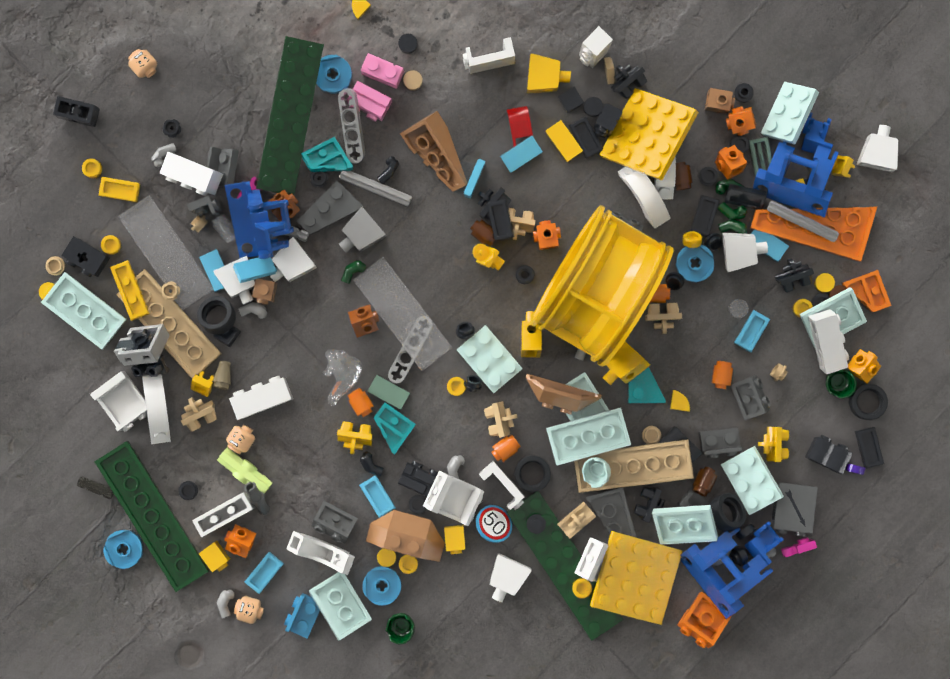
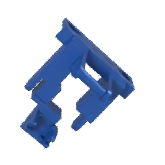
(794, 192)
(252, 222)
(712, 583)

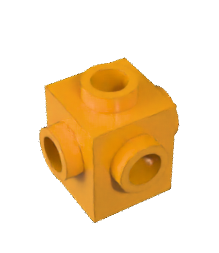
(864, 366)

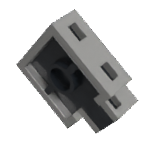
(142, 345)

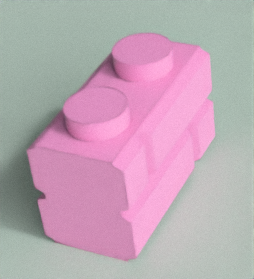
(382, 71)
(371, 101)

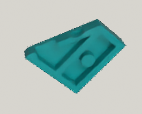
(327, 157)
(644, 389)
(393, 426)

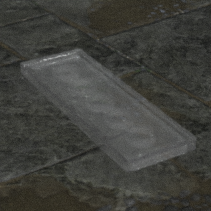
(166, 251)
(402, 313)

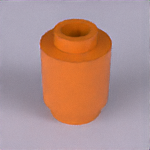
(661, 294)
(722, 374)
(360, 402)
(505, 448)

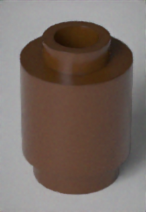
(683, 176)
(483, 232)
(704, 481)

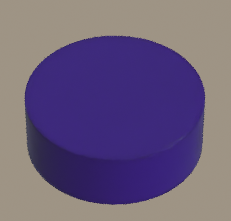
(855, 469)

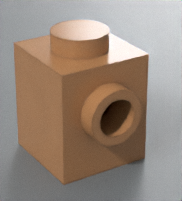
(719, 101)
(264, 291)

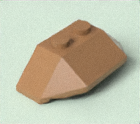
(560, 395)
(407, 535)

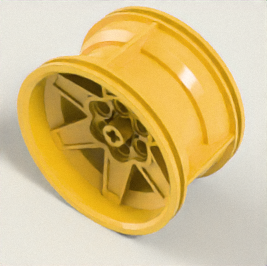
(602, 286)

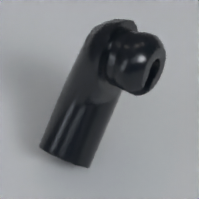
(389, 172)
(368, 465)

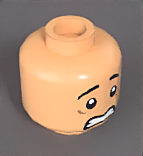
(142, 63)
(240, 439)
(248, 609)

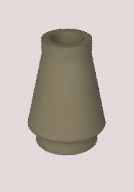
(222, 377)

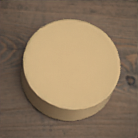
(412, 80)

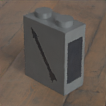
(795, 509)

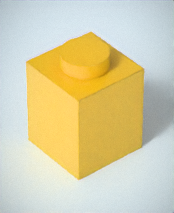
(454, 539)
(215, 557)

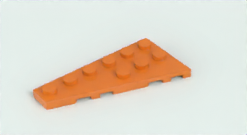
(850, 223)

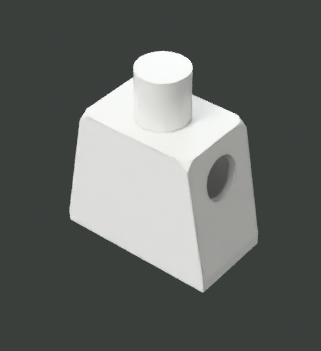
(880, 151)
(741, 250)
(292, 262)
(231, 284)
(507, 576)

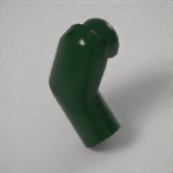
(723, 185)
(732, 214)
(735, 225)
(354, 267)

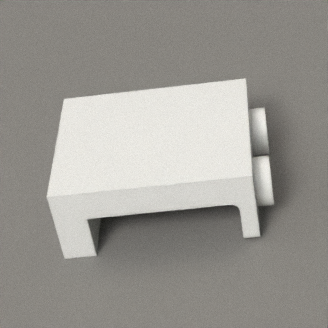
(492, 60)
(121, 401)
(494, 468)
(453, 498)
(591, 560)

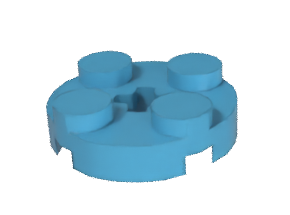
(341, 81)
(695, 274)
(113, 544)
(374, 593)

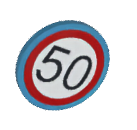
(493, 523)

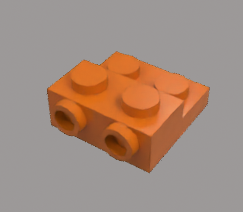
(703, 621)

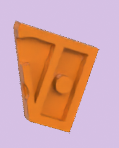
(869, 291)

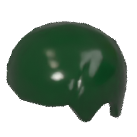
(841, 383)
(400, 628)

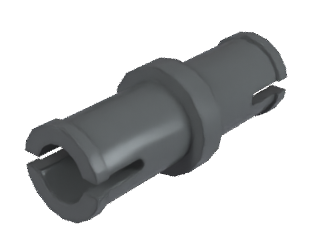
(257, 498)

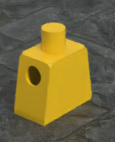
(545, 74)
(530, 342)
(625, 365)

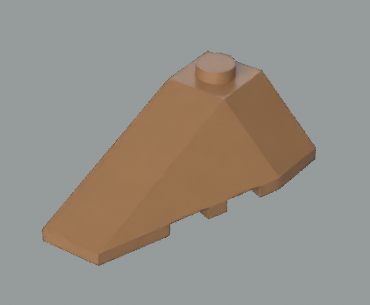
(434, 144)

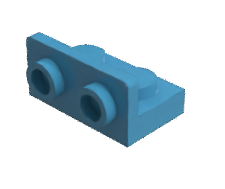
(303, 616)

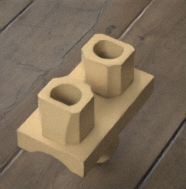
(523, 224)
(654, 315)
(195, 411)
(502, 417)
(576, 520)

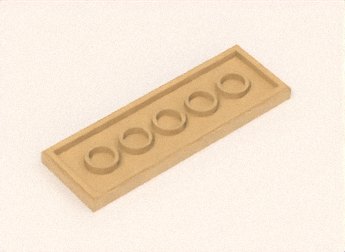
(186, 341)
(642, 465)

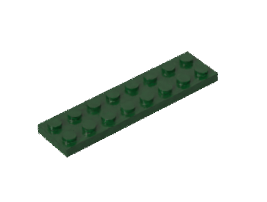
(289, 115)
(151, 516)
(560, 560)

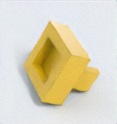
(843, 166)
(202, 385)

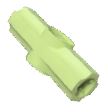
(244, 470)

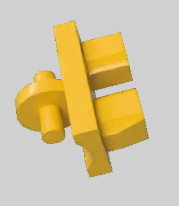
(487, 256)
(354, 440)
(773, 444)

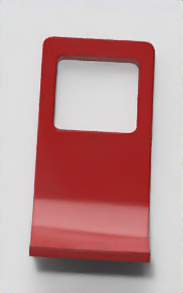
(519, 123)

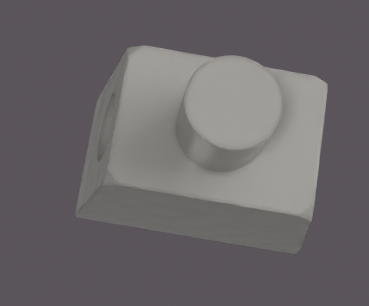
(361, 232)

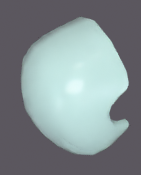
(596, 472)

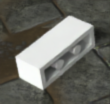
(595, 47)
(191, 174)
(828, 341)
(260, 397)
(223, 514)

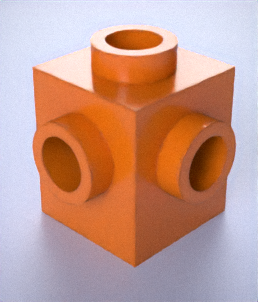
(743, 114)
(730, 162)
(547, 242)
(240, 541)

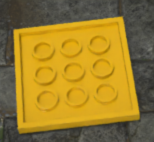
(649, 134)
(636, 578)

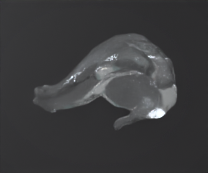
(346, 371)

